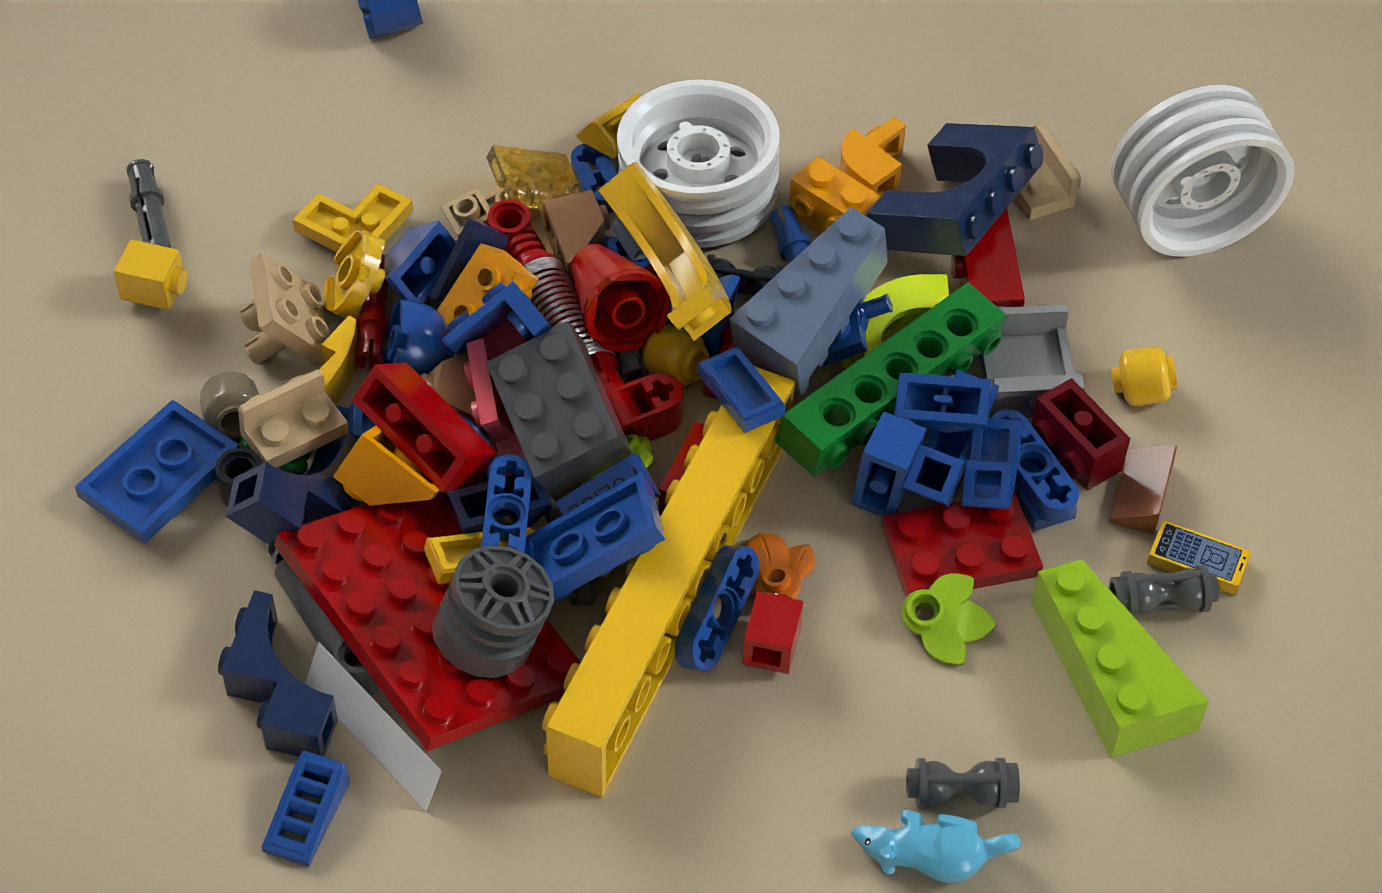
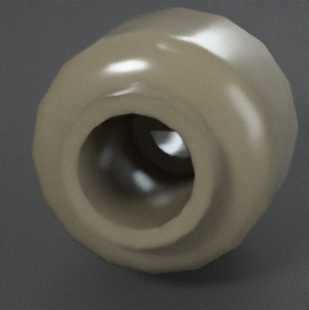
(221, 400)

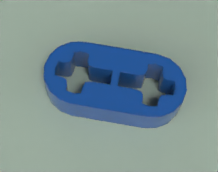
(590, 179)

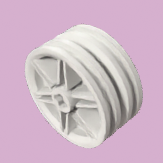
(704, 168)
(1201, 170)

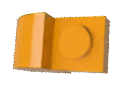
(873, 157)

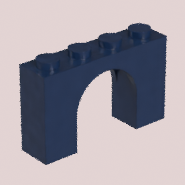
(994, 165)

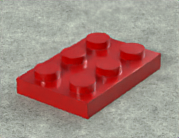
(957, 539)

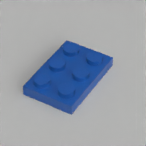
(156, 471)
(598, 535)

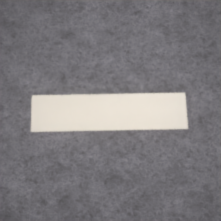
(375, 728)

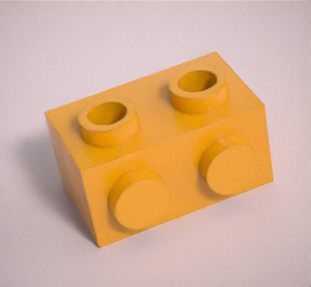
(825, 193)
(483, 272)

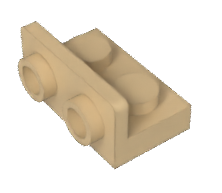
(1053, 184)
(291, 420)

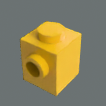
(150, 274)

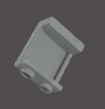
(1030, 357)

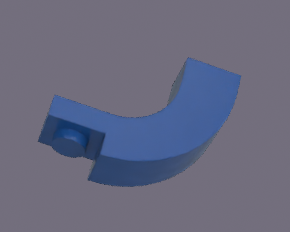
(942, 461)

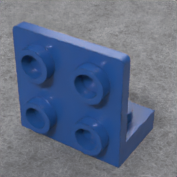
(499, 305)

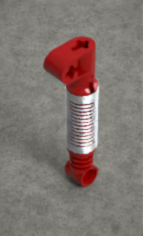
(557, 300)

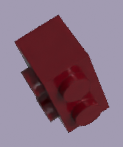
(1080, 434)

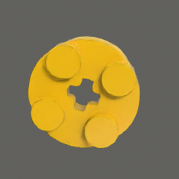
(356, 275)

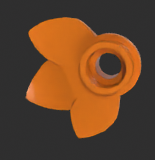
(780, 567)

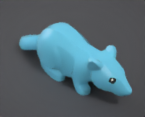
(942, 850)

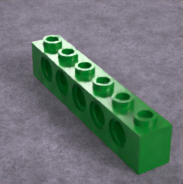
(848, 407)

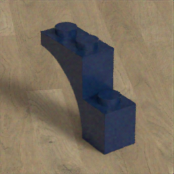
(277, 501)
(291, 713)

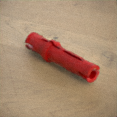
(372, 326)

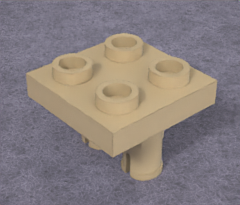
(285, 311)

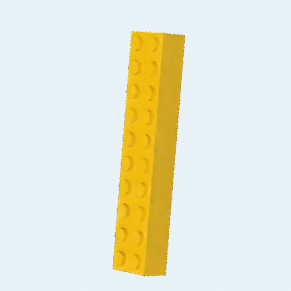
(637, 639)

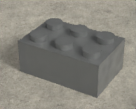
(559, 409)

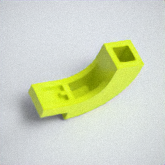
(910, 299)

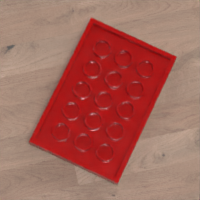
(382, 599)

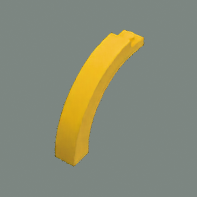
(682, 267)

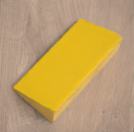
(602, 132)

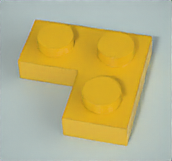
(331, 223)

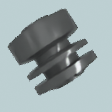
(492, 611)

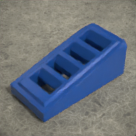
(317, 778)

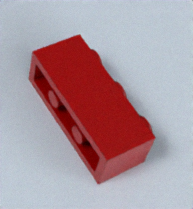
(993, 266)
(424, 426)

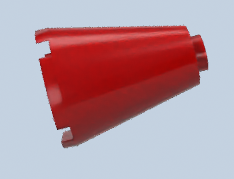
(618, 298)

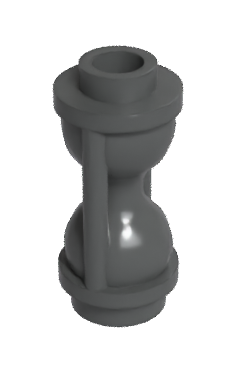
(1185, 590)
(985, 782)

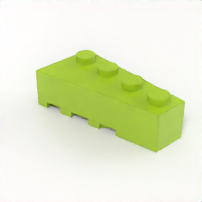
(1114, 663)

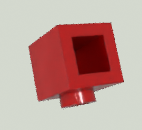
(772, 632)

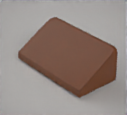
(1143, 487)

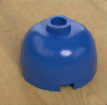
(416, 336)

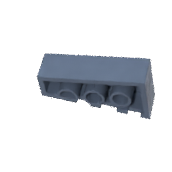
(811, 299)

